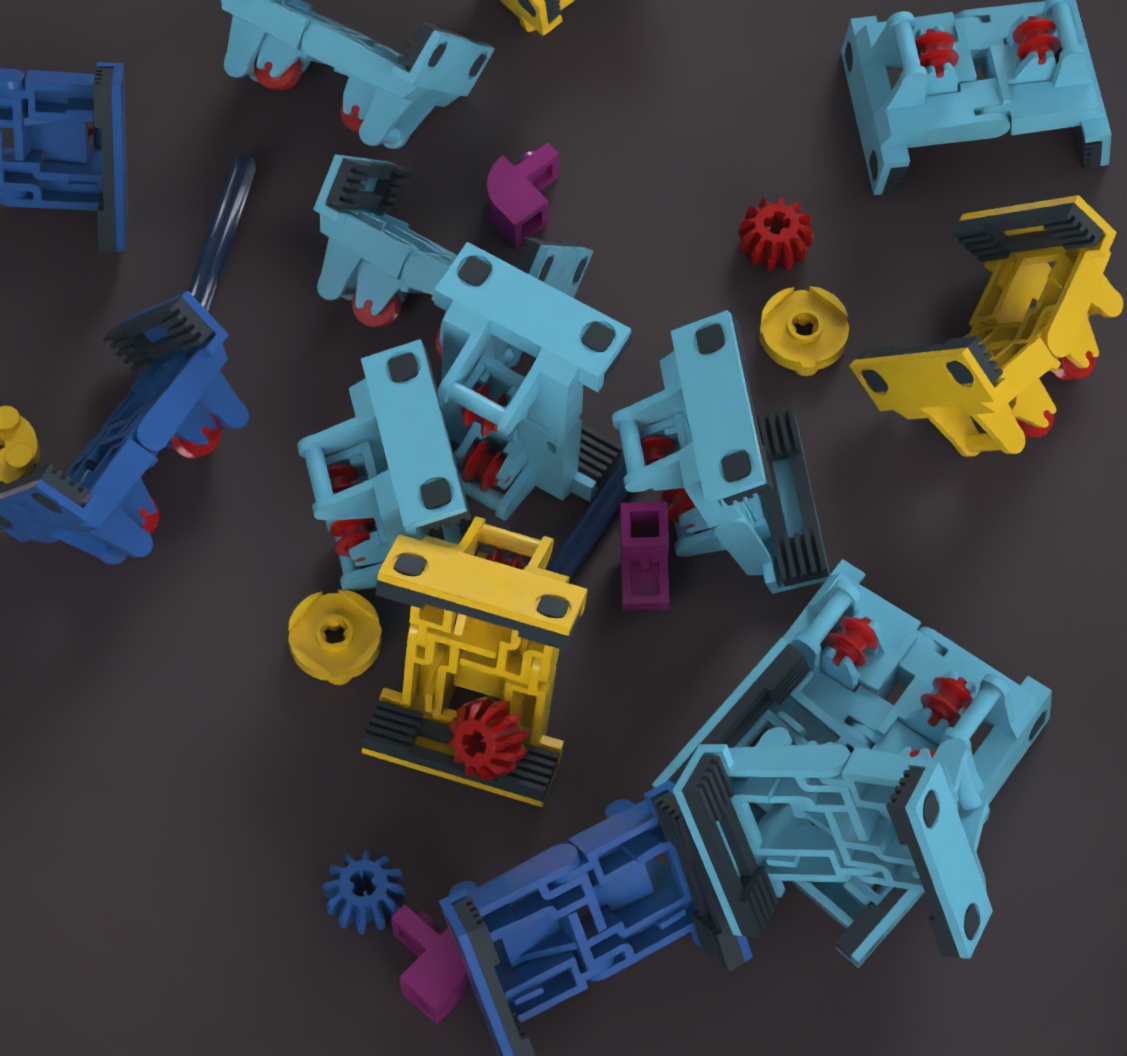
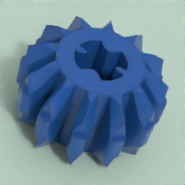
(358, 875)

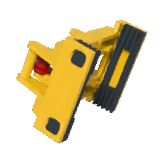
(479, 628)

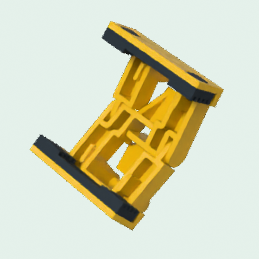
(1010, 346)

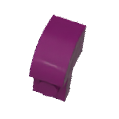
(515, 196)
(644, 556)
(438, 975)

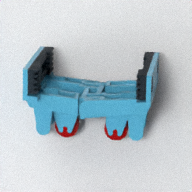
(382, 260)
(922, 848)

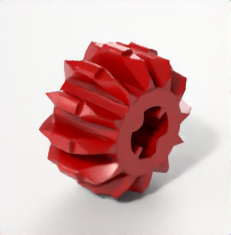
(775, 234)
(487, 738)

